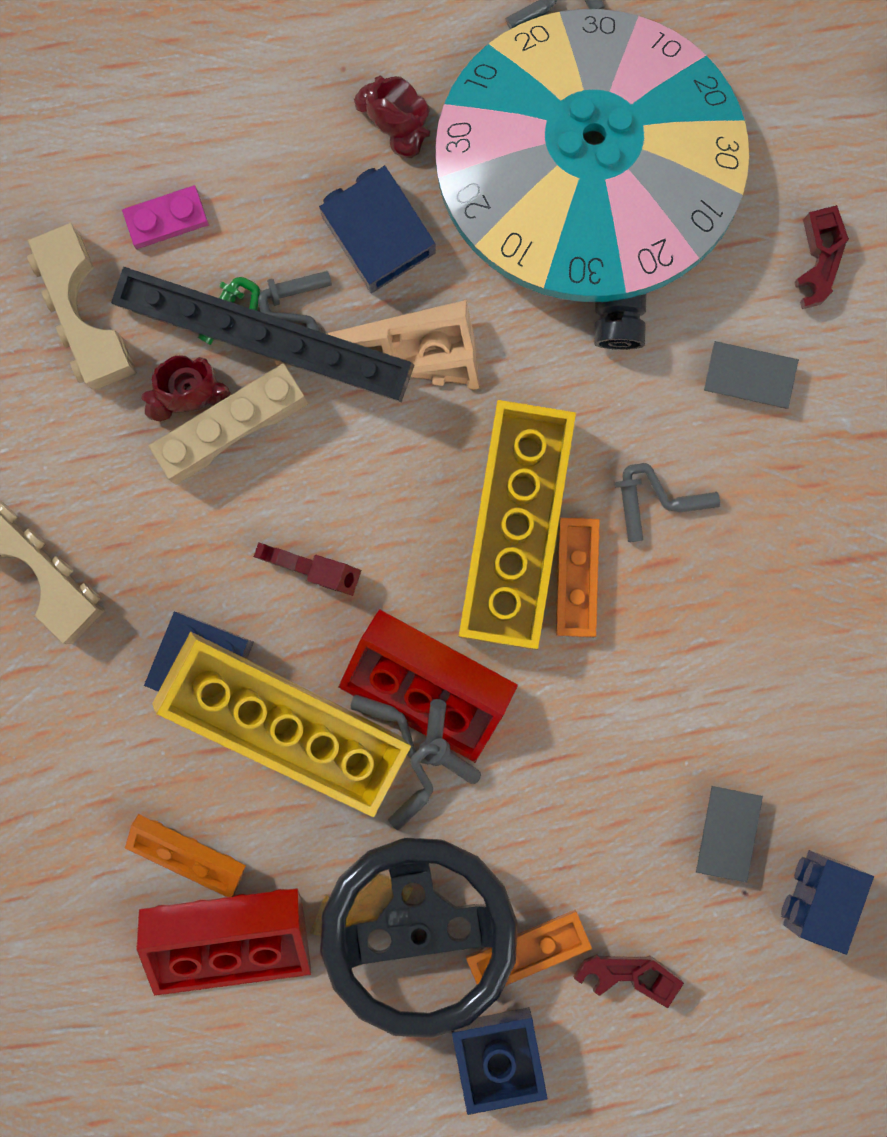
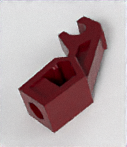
(823, 274)
(319, 571)
(623, 968)

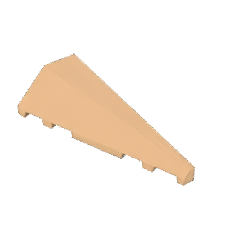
(433, 339)

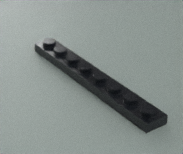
(263, 334)

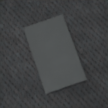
(751, 375)
(729, 834)

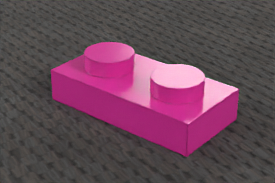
(165, 217)

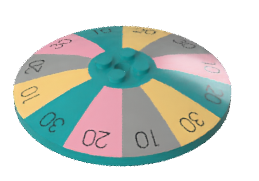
(582, 214)

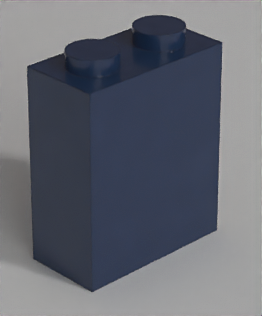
(377, 228)

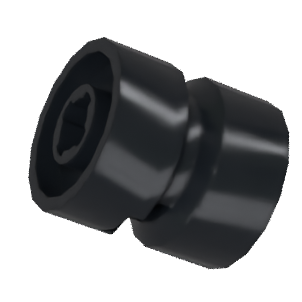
(621, 334)

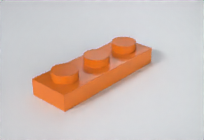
(577, 577)
(184, 856)
(539, 947)

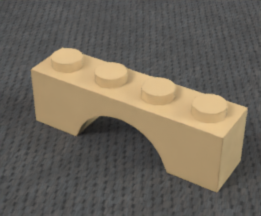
(64, 264)
(209, 433)
(64, 605)

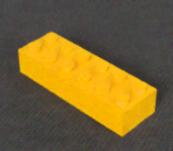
(517, 525)
(280, 724)

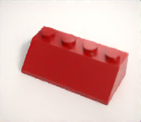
(412, 669)
(223, 941)

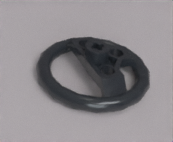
(409, 862)

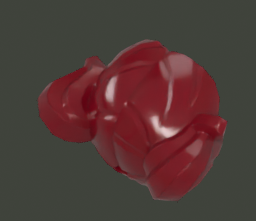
(396, 112)
(170, 386)

